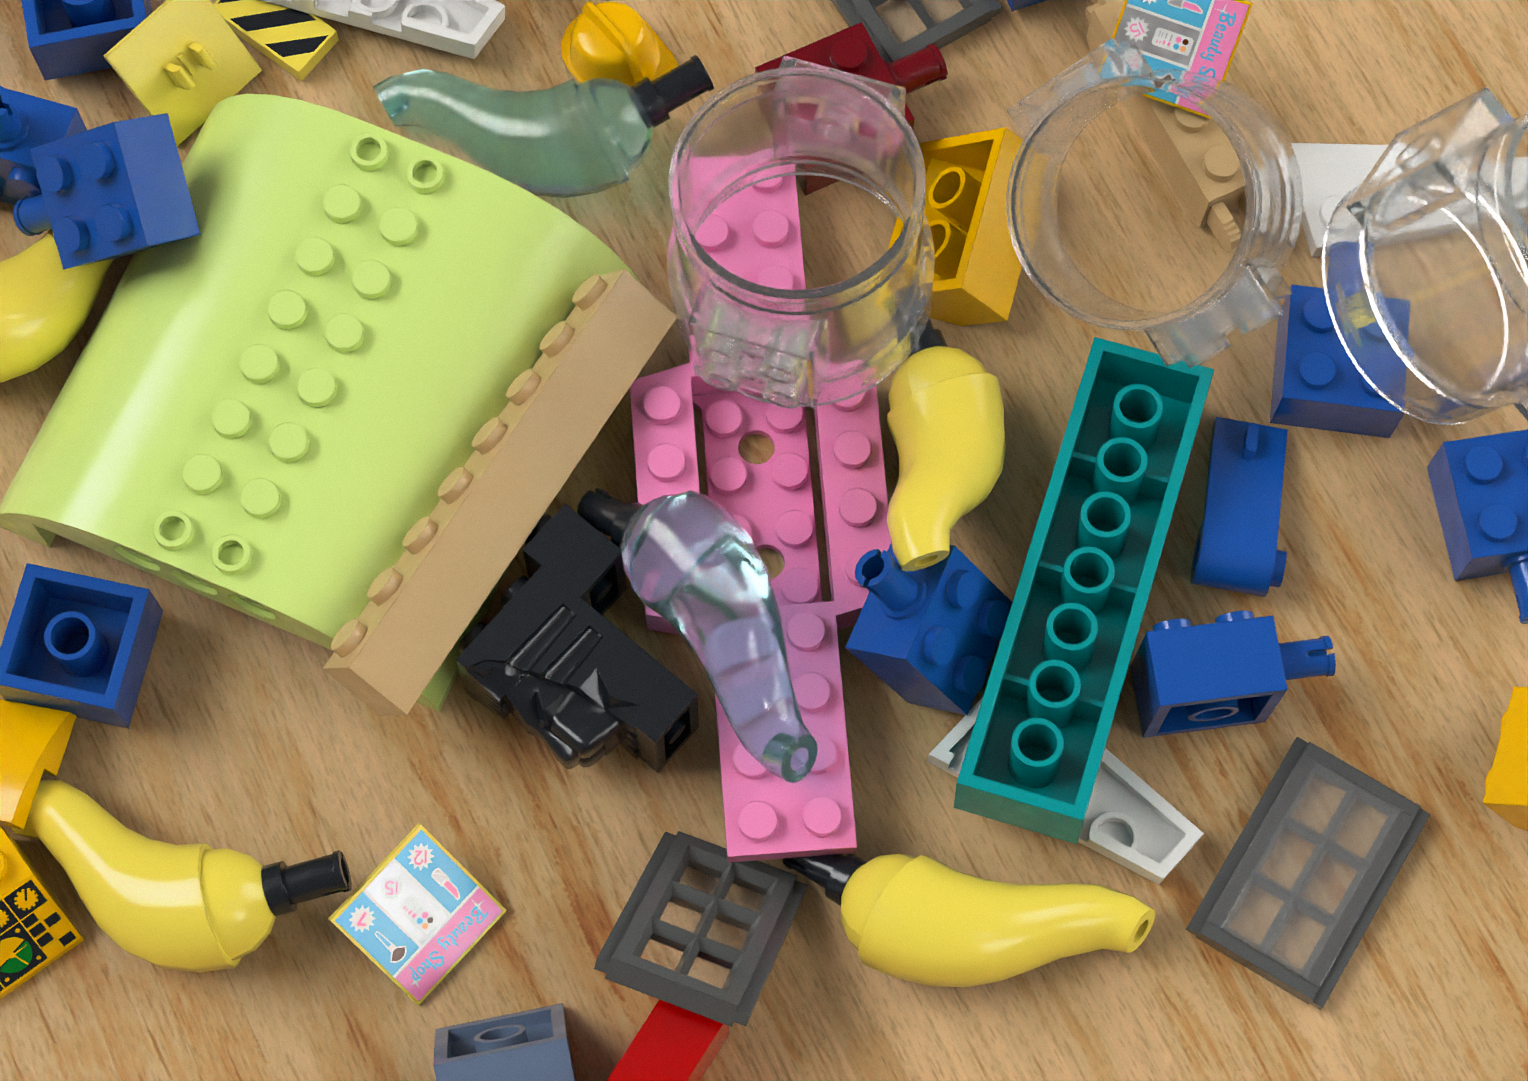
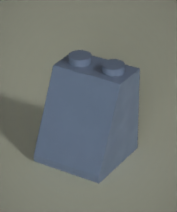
(507, 1048)

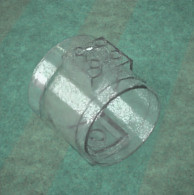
(1435, 265)
(1249, 287)
(820, 340)

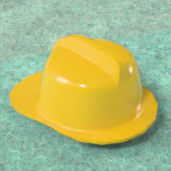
(614, 44)

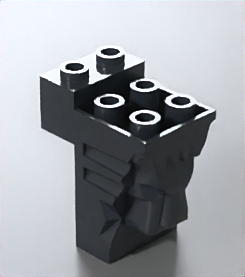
(566, 665)

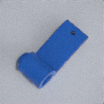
(1242, 510)

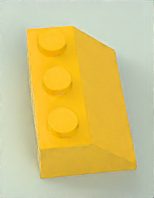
(969, 226)

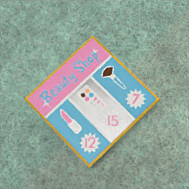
(1184, 36)

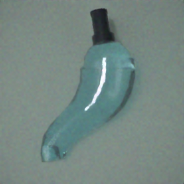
(550, 139)
(715, 591)

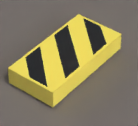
(282, 34)

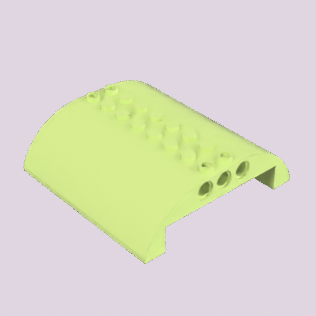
(303, 367)

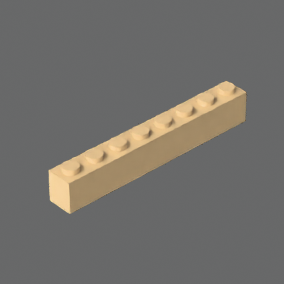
(498, 494)

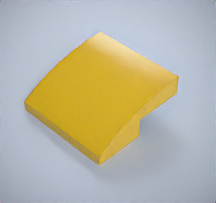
(30, 745)

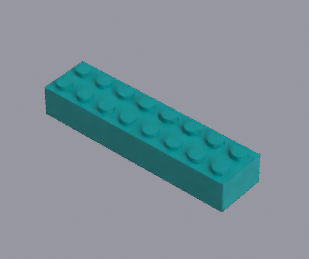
(1083, 592)

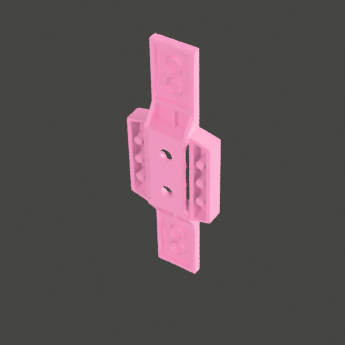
(765, 816)

